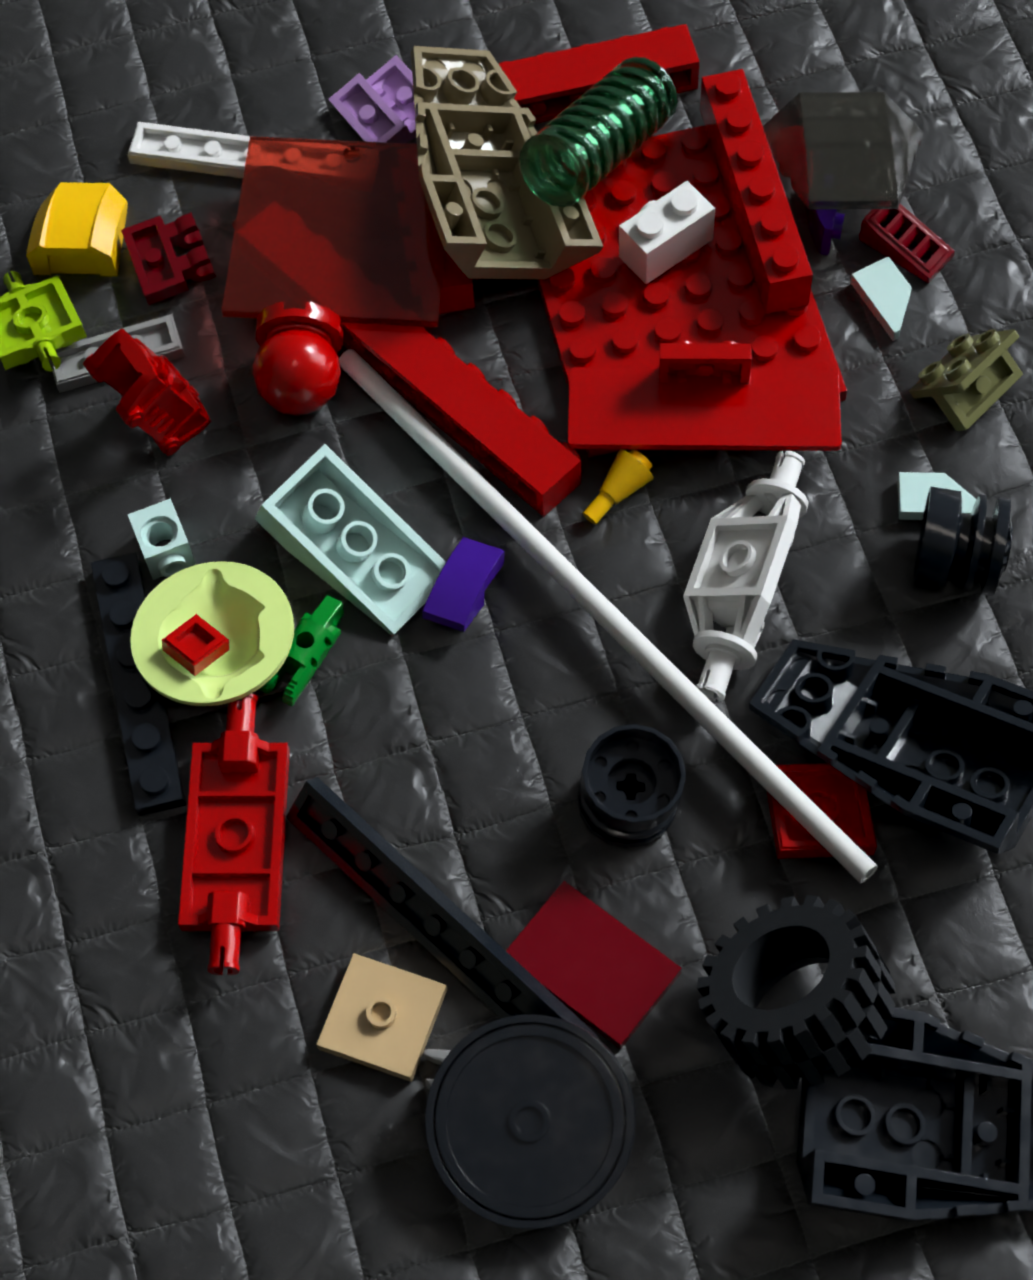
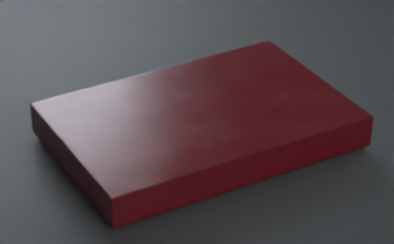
(594, 964)

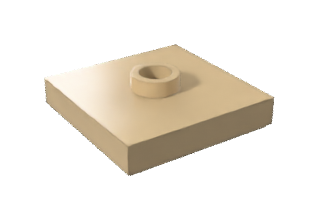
(382, 1017)

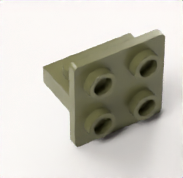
(970, 376)

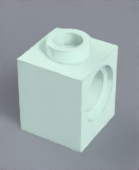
(158, 524)

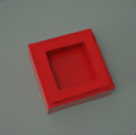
(195, 645)

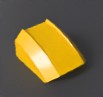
(78, 230)

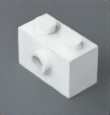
(666, 232)

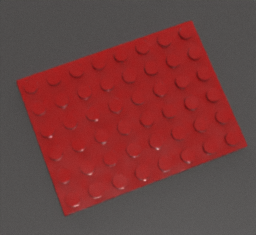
(614, 319)

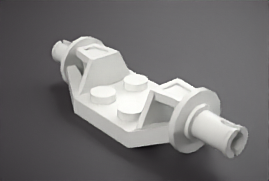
(740, 572)

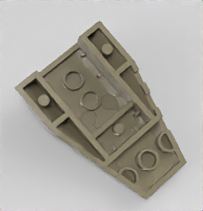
(472, 174)

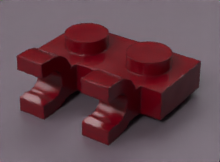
(155, 259)

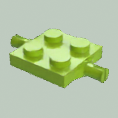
(36, 322)

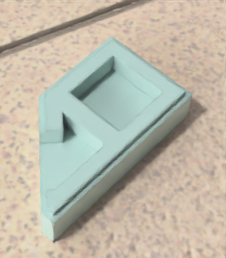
(884, 293)
(914, 488)

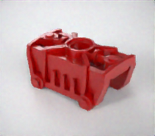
(151, 391)

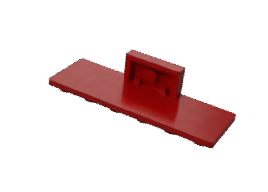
(704, 401)

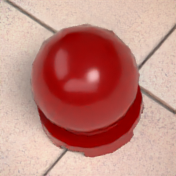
(297, 357)

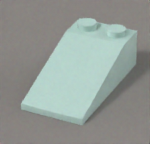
(352, 540)

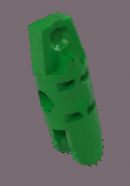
(310, 646)

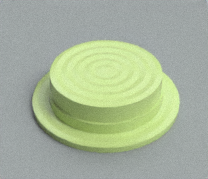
(238, 604)

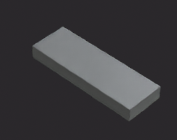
(157, 334)

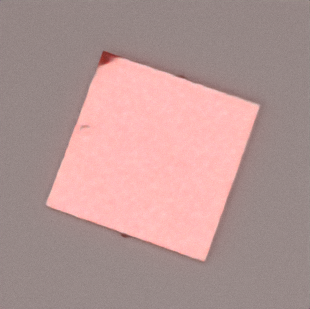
(336, 231)

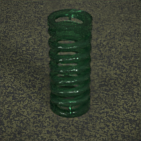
(598, 131)

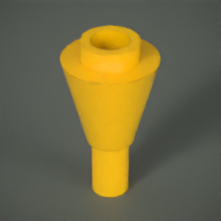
(627, 475)

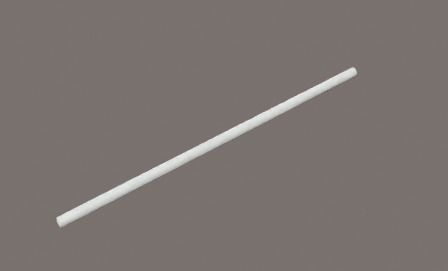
(613, 621)

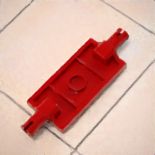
(234, 836)

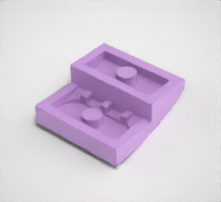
(381, 105)

